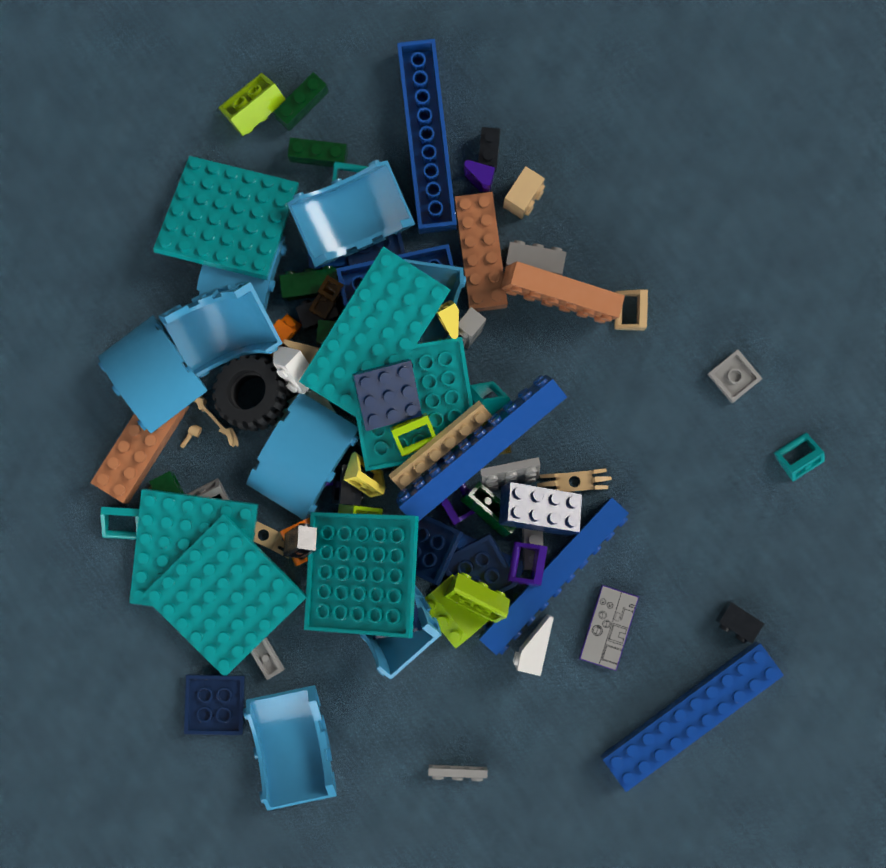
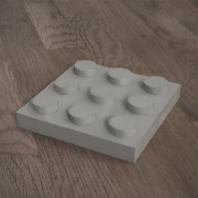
(515, 472)

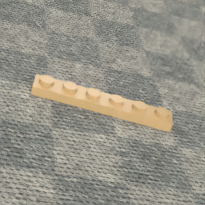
(440, 445)

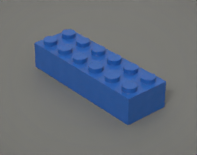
(353, 275)

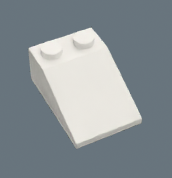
(533, 650)

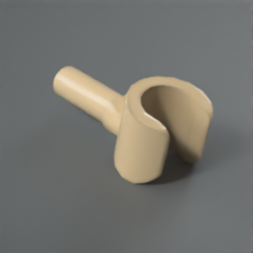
(192, 431)

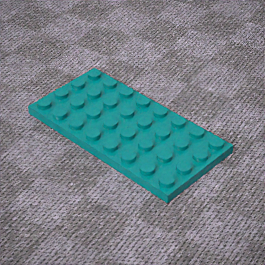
(374, 328)

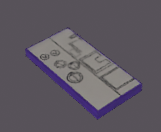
(608, 627)

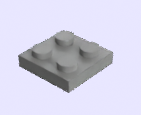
(734, 376)

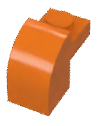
(286, 328)

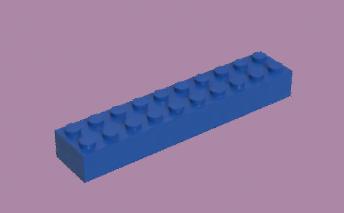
(427, 136)
(481, 447)
(691, 715)

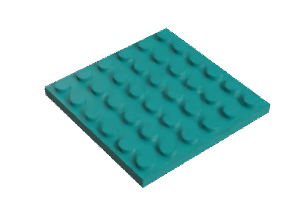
(226, 217)
(442, 394)
(171, 525)
(362, 574)
(224, 595)

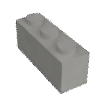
(537, 256)
(470, 326)

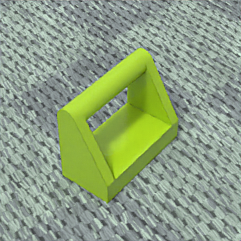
(410, 425)

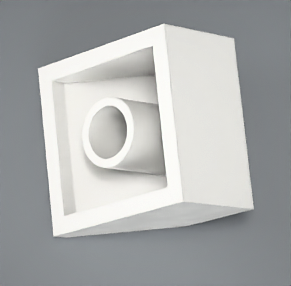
(291, 367)

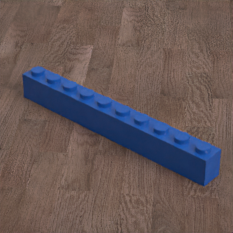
(555, 574)

